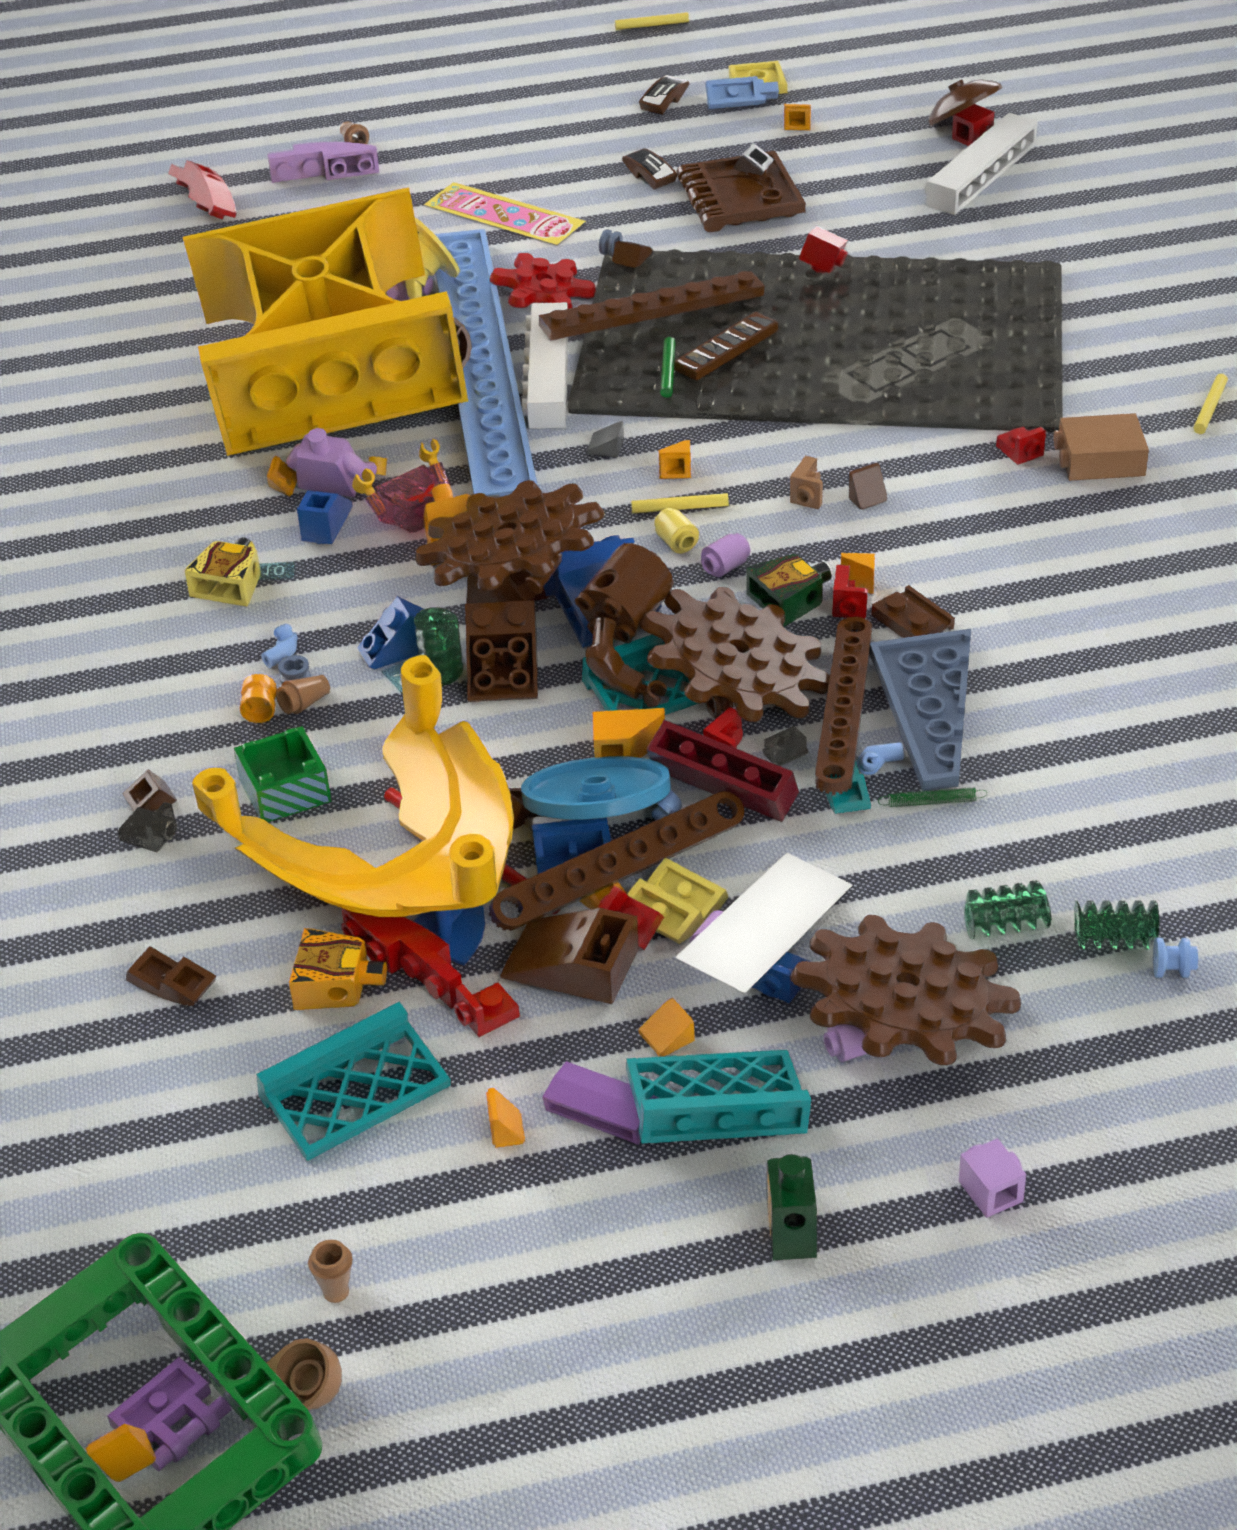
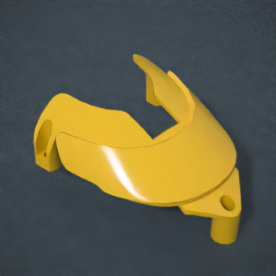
(450, 801)

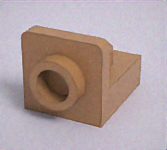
(805, 484)

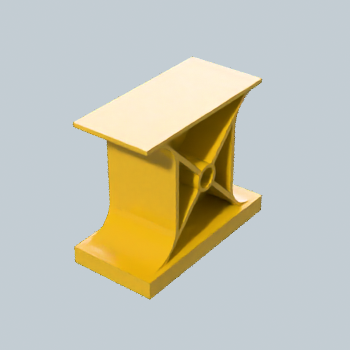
(324, 332)

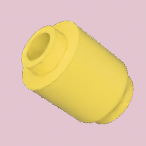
(676, 530)

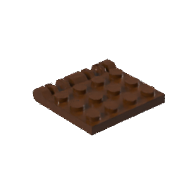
(734, 196)

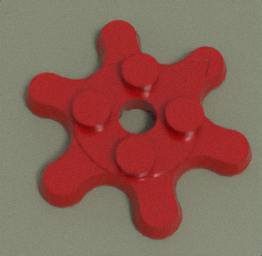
(542, 282)

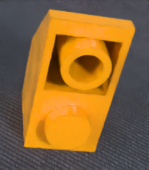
(625, 731)

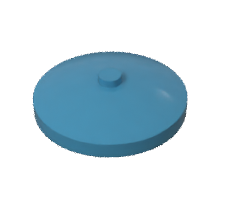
(596, 787)

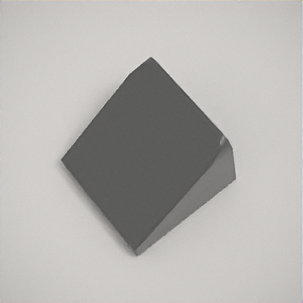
(607, 441)

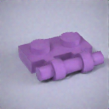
(166, 1400)

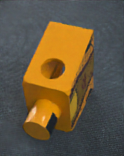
(332, 971)

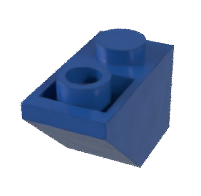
(322, 516)
(392, 636)

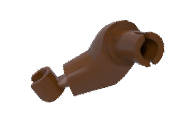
(613, 672)

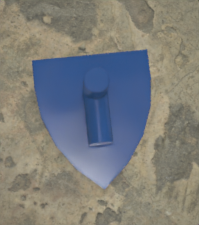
(459, 928)

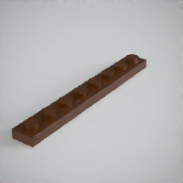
(650, 305)

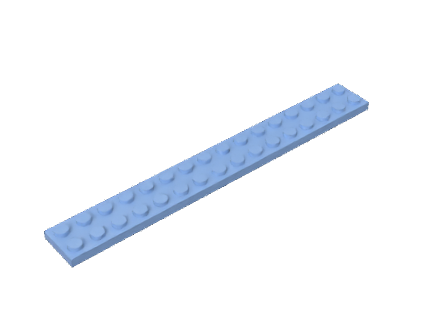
(493, 415)

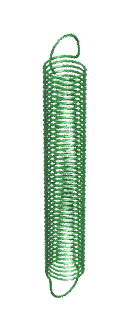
(935, 794)

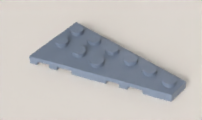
(927, 696)

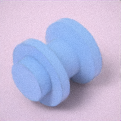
(1180, 957)

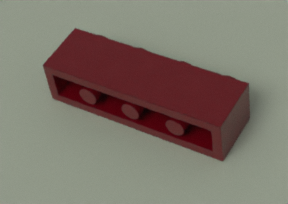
(721, 768)

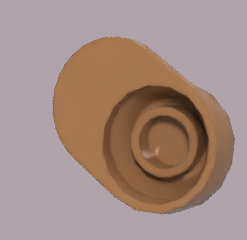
(309, 1371)

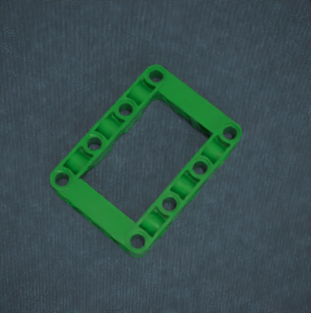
(223, 1489)

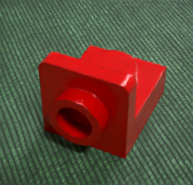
(1022, 444)
(848, 599)
(726, 728)
(647, 918)
(485, 1009)

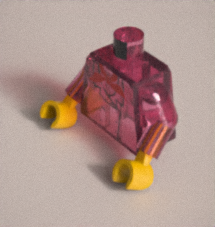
(404, 497)

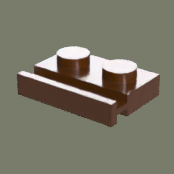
(911, 614)

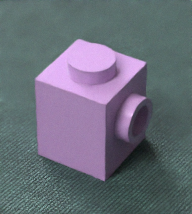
(992, 1177)

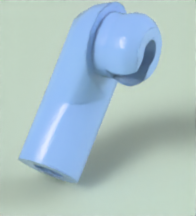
(285, 646)
(876, 755)
(667, 806)

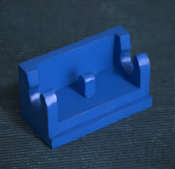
(565, 840)

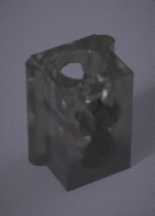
(785, 746)

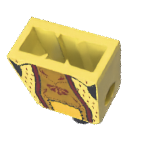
(225, 572)

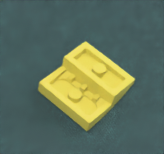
(680, 897)

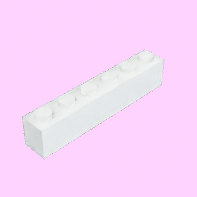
(981, 163)
(544, 372)

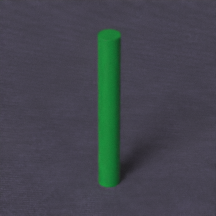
(668, 367)

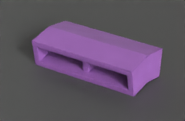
(594, 1101)

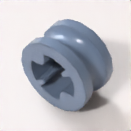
(608, 240)
(293, 668)

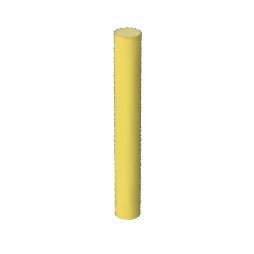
(651, 21)
(1210, 404)
(680, 503)

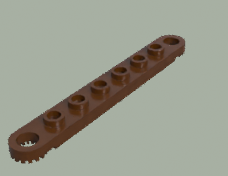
(844, 706)
(616, 860)

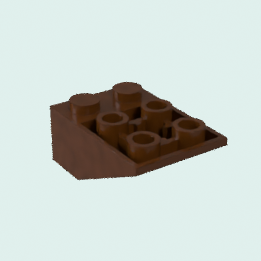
(501, 651)
(576, 953)

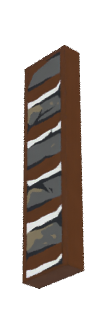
(725, 346)

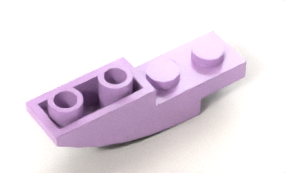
(323, 158)

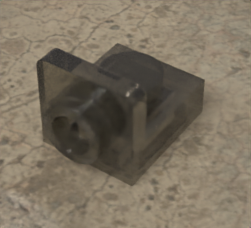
(149, 828)

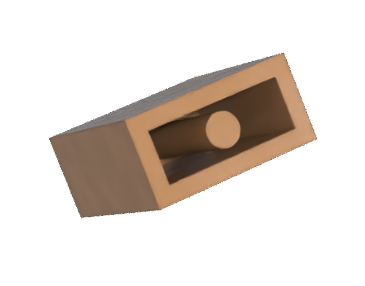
(1101, 447)

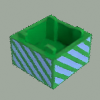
(282, 774)

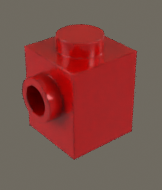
(971, 124)
(823, 250)

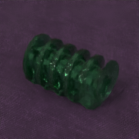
(440, 641)
(1006, 907)
(1116, 924)

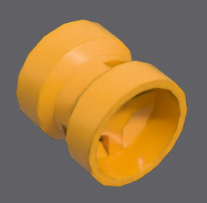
(258, 698)

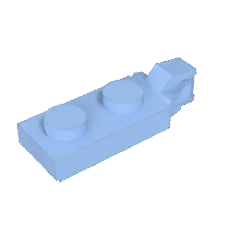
(739, 92)

